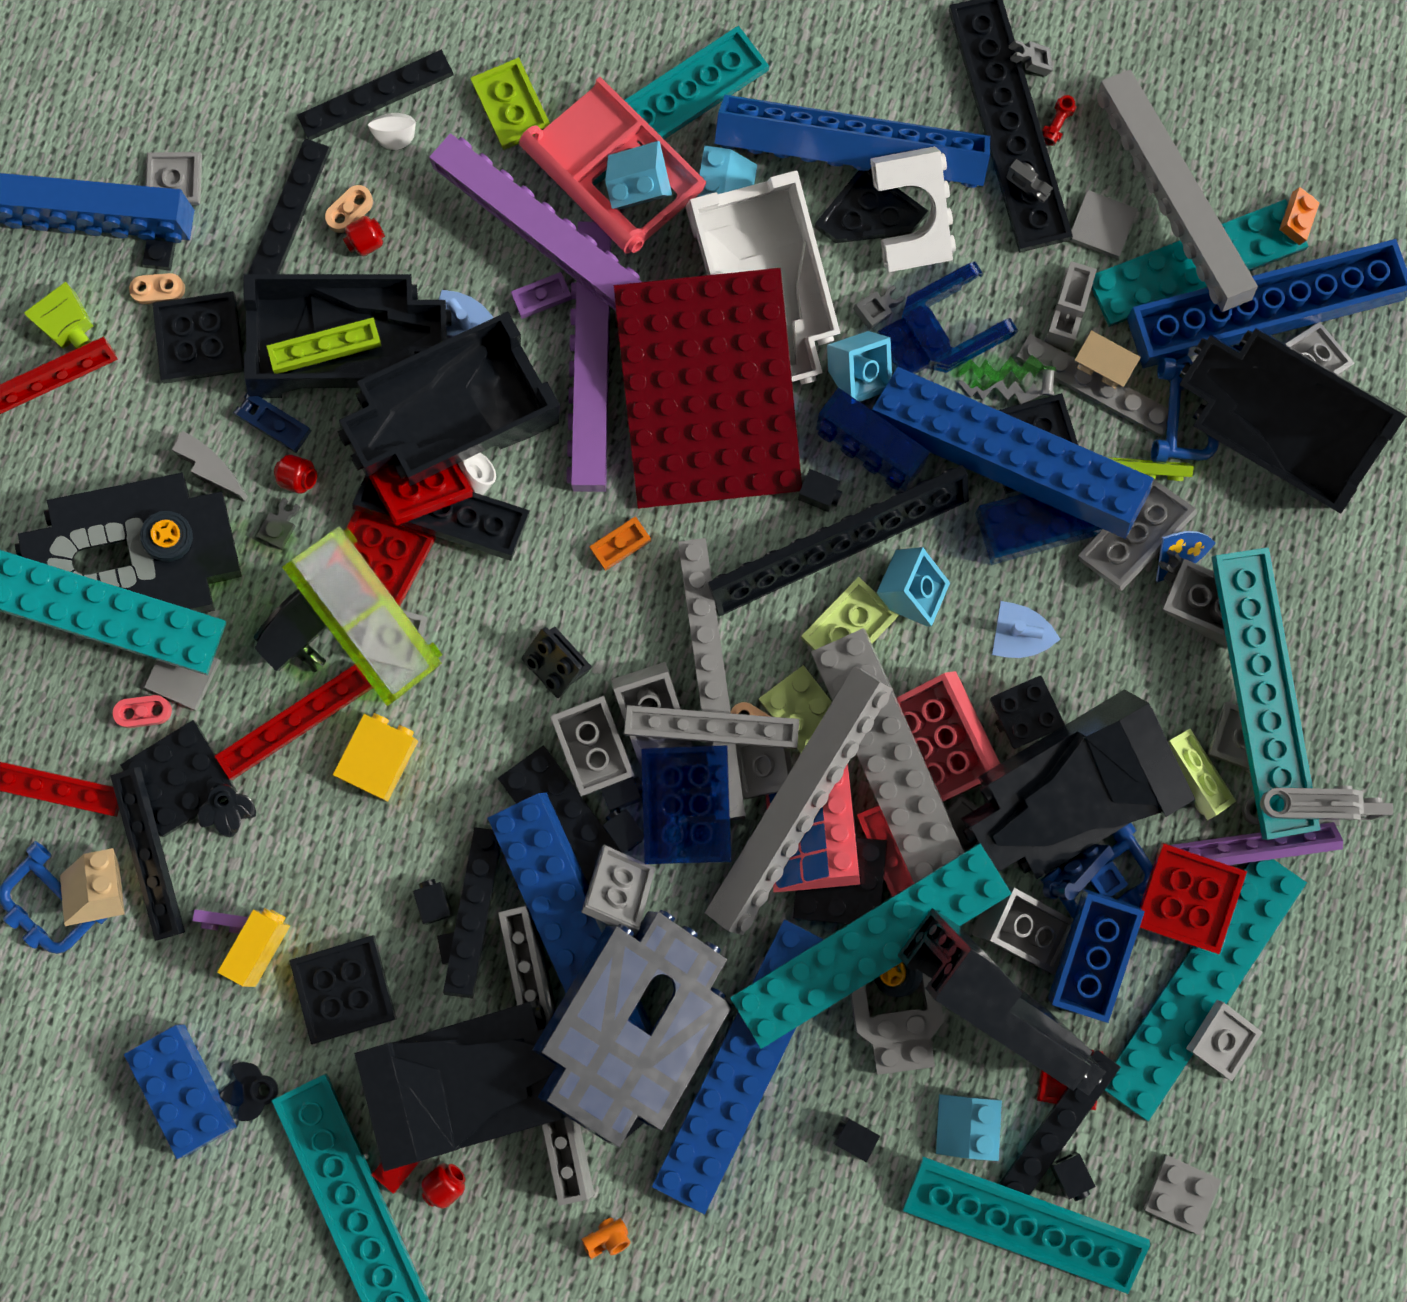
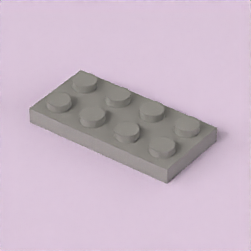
(1123, 559)

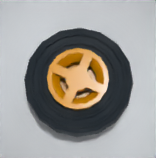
(159, 528)
(899, 983)

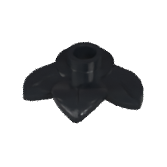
(227, 814)
(245, 1090)

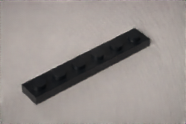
(375, 95)
(290, 208)
(147, 853)
(472, 914)
(1056, 1131)

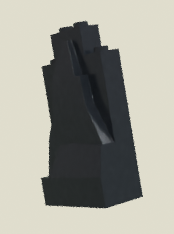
(303, 304)
(449, 404)
(1290, 414)
(1077, 787)
(985, 997)
(457, 1085)

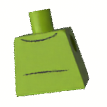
(62, 317)

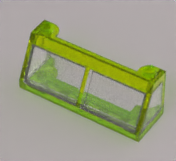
(362, 615)

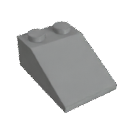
(1322, 348)
(1196, 601)
(648, 689)
(592, 746)
(1025, 930)

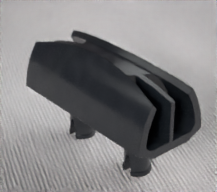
(289, 633)

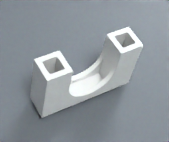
(933, 240)

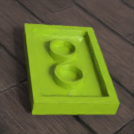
(509, 101)

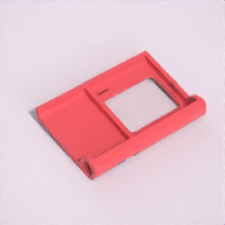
(577, 151)

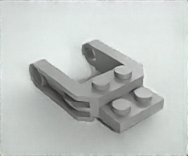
(1321, 804)
(899, 1038)

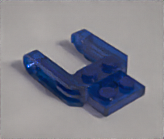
(921, 341)

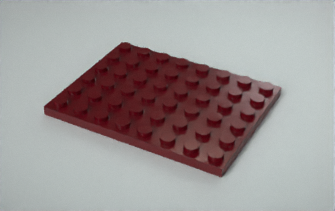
(708, 387)

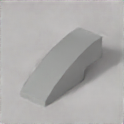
(1070, 306)
(208, 465)

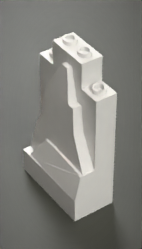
(771, 229)

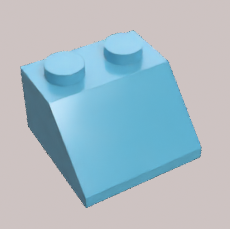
(725, 170)
(637, 176)
(861, 364)
(913, 586)
(969, 1127)

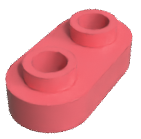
(143, 711)

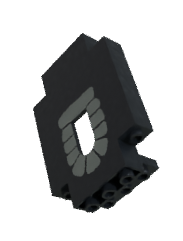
(117, 516)

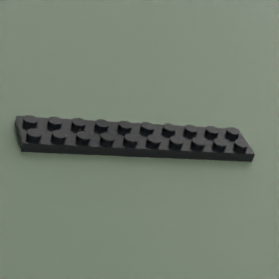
(1009, 120)
(840, 540)

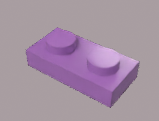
(541, 295)
(212, 920)

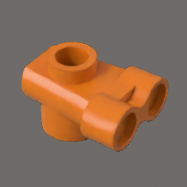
(610, 1236)

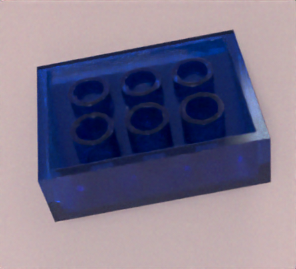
(686, 805)

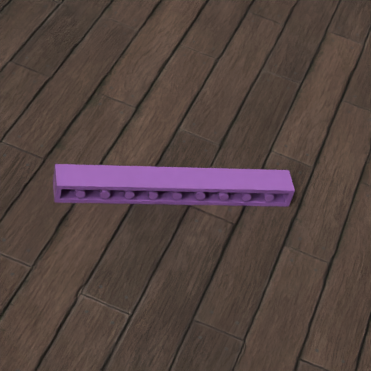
(531, 219)
(590, 381)

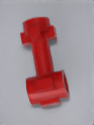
(1064, 108)

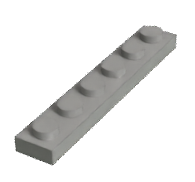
(1121, 400)
(712, 727)

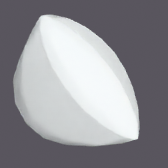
(393, 130)
(478, 473)

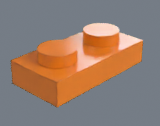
(1299, 216)
(620, 543)

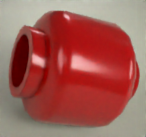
(364, 236)
(295, 474)
(443, 1185)

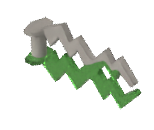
(996, 379)

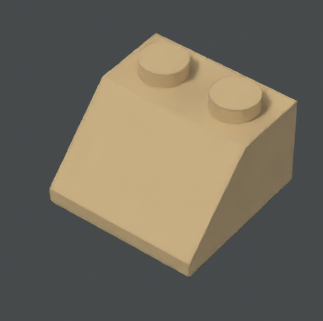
(1106, 359)
(92, 888)

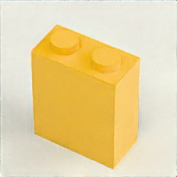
(376, 756)
(254, 947)

